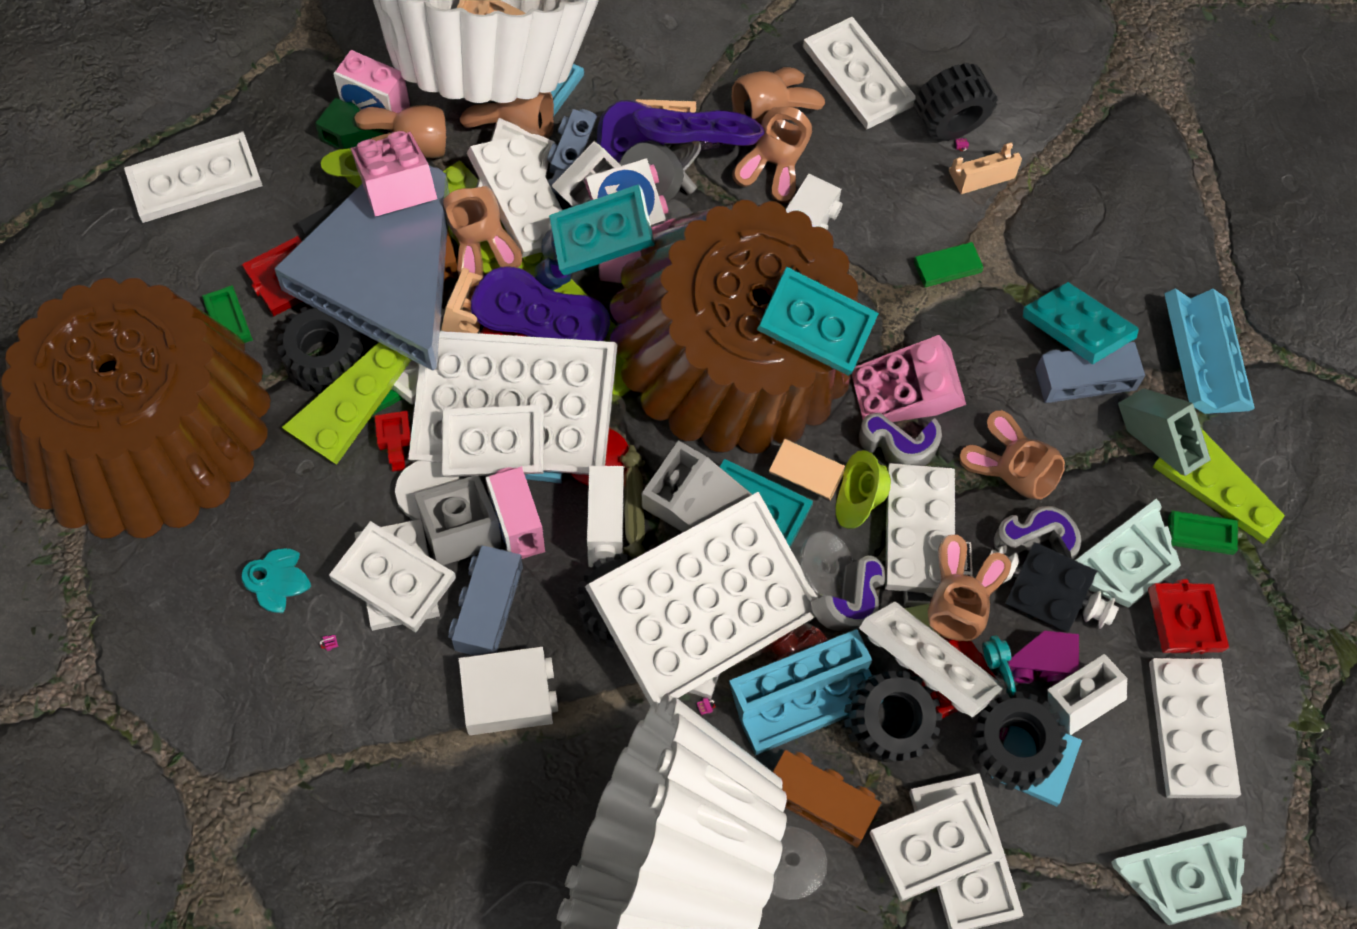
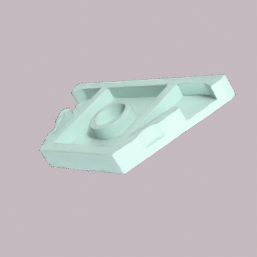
(1133, 557)
(1189, 876)

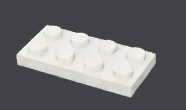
(859, 72)
(192, 177)
(519, 188)
(917, 519)
(932, 659)
(1194, 728)
(985, 894)

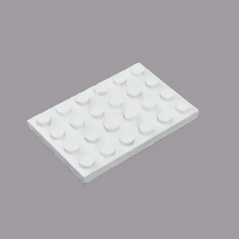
(493, 370)
(704, 599)

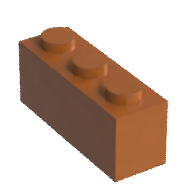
(825, 798)

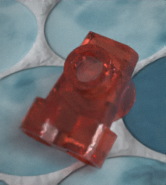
(791, 644)

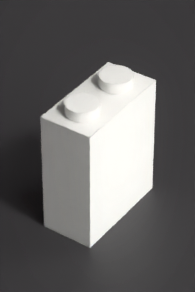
(605, 513)
(507, 690)

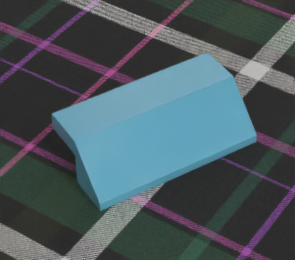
(1209, 352)
(800, 691)

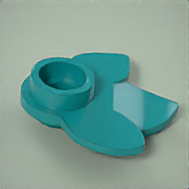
(280, 581)
(996, 656)

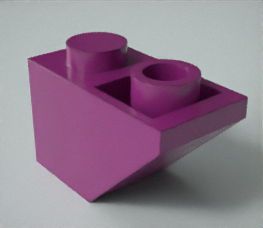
(1047, 658)

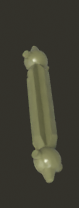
(633, 503)

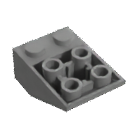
(690, 489)

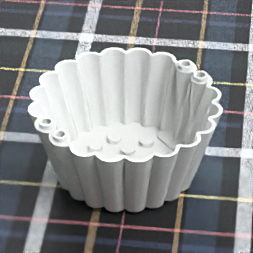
(484, 54)
(679, 833)

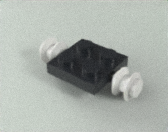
(1056, 589)

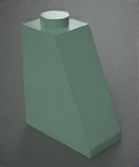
(1166, 428)

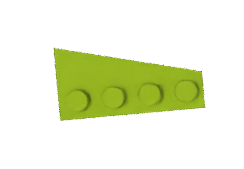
(344, 407)
(1228, 492)

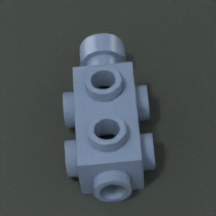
(575, 135)

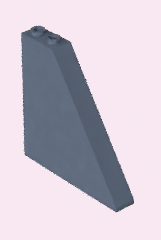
(377, 271)

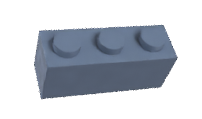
(1072, 377)
(486, 601)

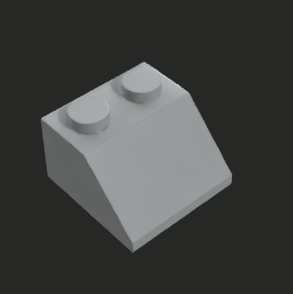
(458, 519)

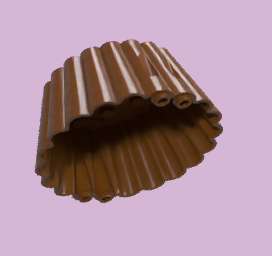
(694, 326)
(138, 439)

